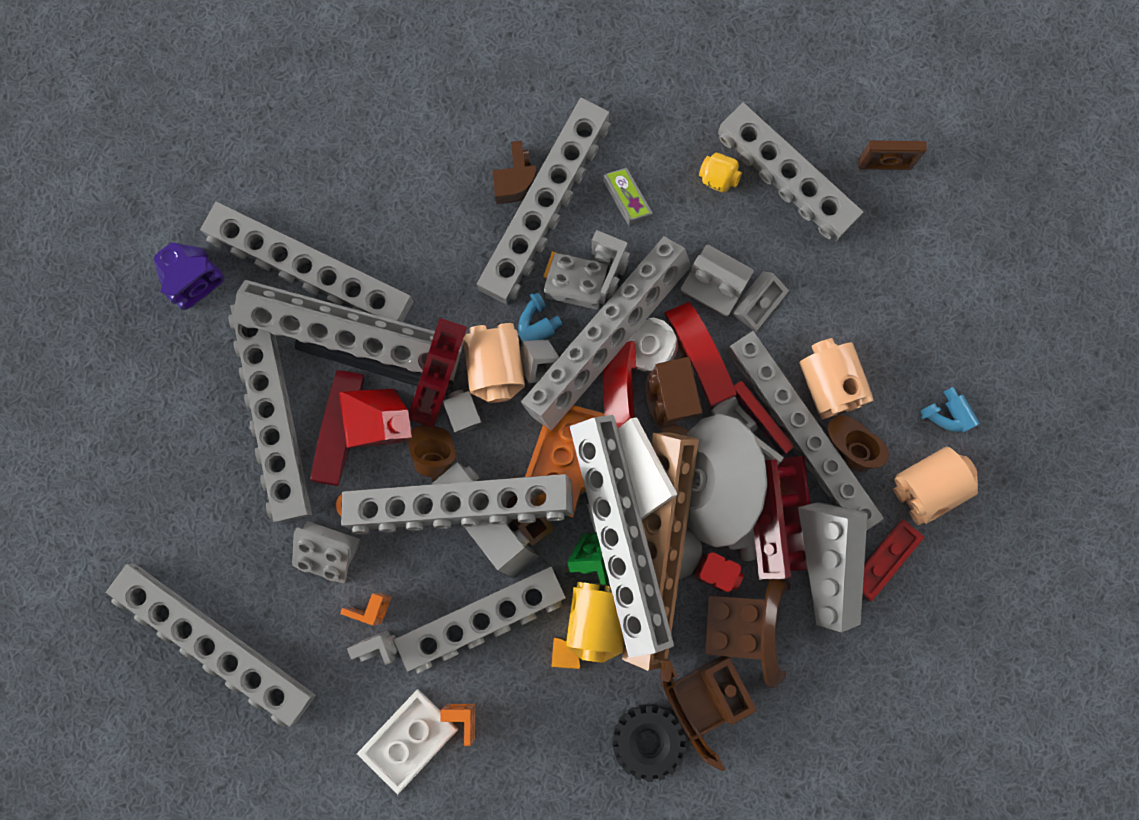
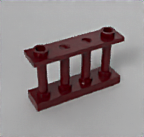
(779, 528)

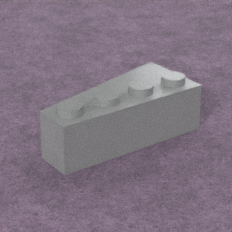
(503, 543)
(835, 562)

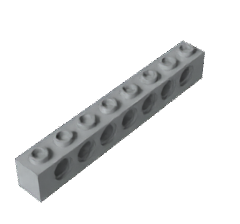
(584, 117)
(224, 220)
(337, 319)
(607, 333)
(800, 427)
(298, 503)
(359, 504)
(621, 536)
(125, 596)

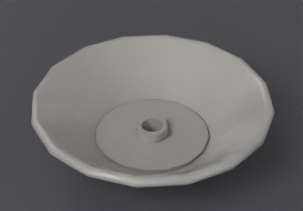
(726, 481)

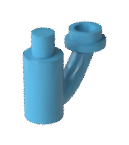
(540, 330)
(960, 410)

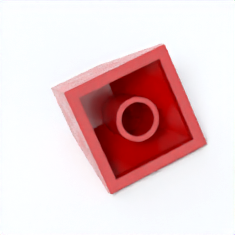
(374, 418)

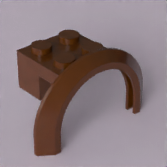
(672, 393)
(747, 629)
(706, 700)

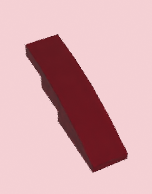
(437, 372)
(331, 444)

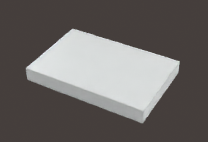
(646, 472)
(407, 741)

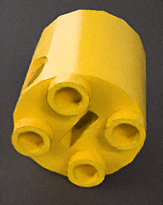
(594, 624)

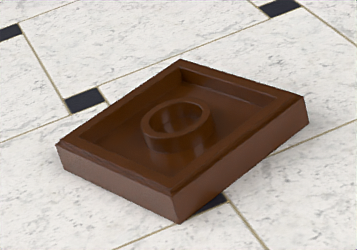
(891, 155)

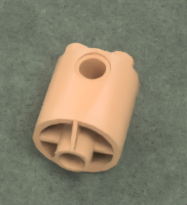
(494, 362)
(835, 378)
(936, 485)

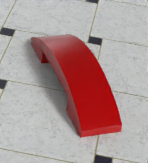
(702, 353)
(618, 384)

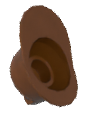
(857, 444)
(431, 450)

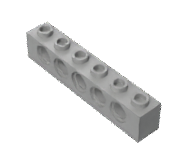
(805, 175)
(411, 644)

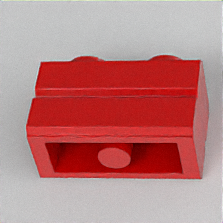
(719, 573)

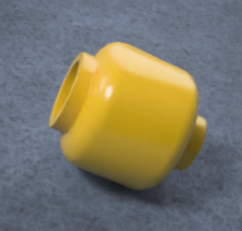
(720, 172)

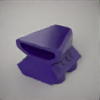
(186, 274)

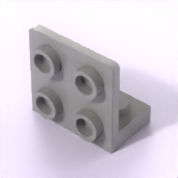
(608, 250)

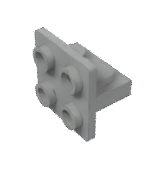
(716, 280)
(575, 281)
(323, 551)

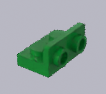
(588, 557)

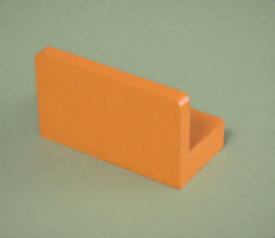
(374, 612)
(461, 713)

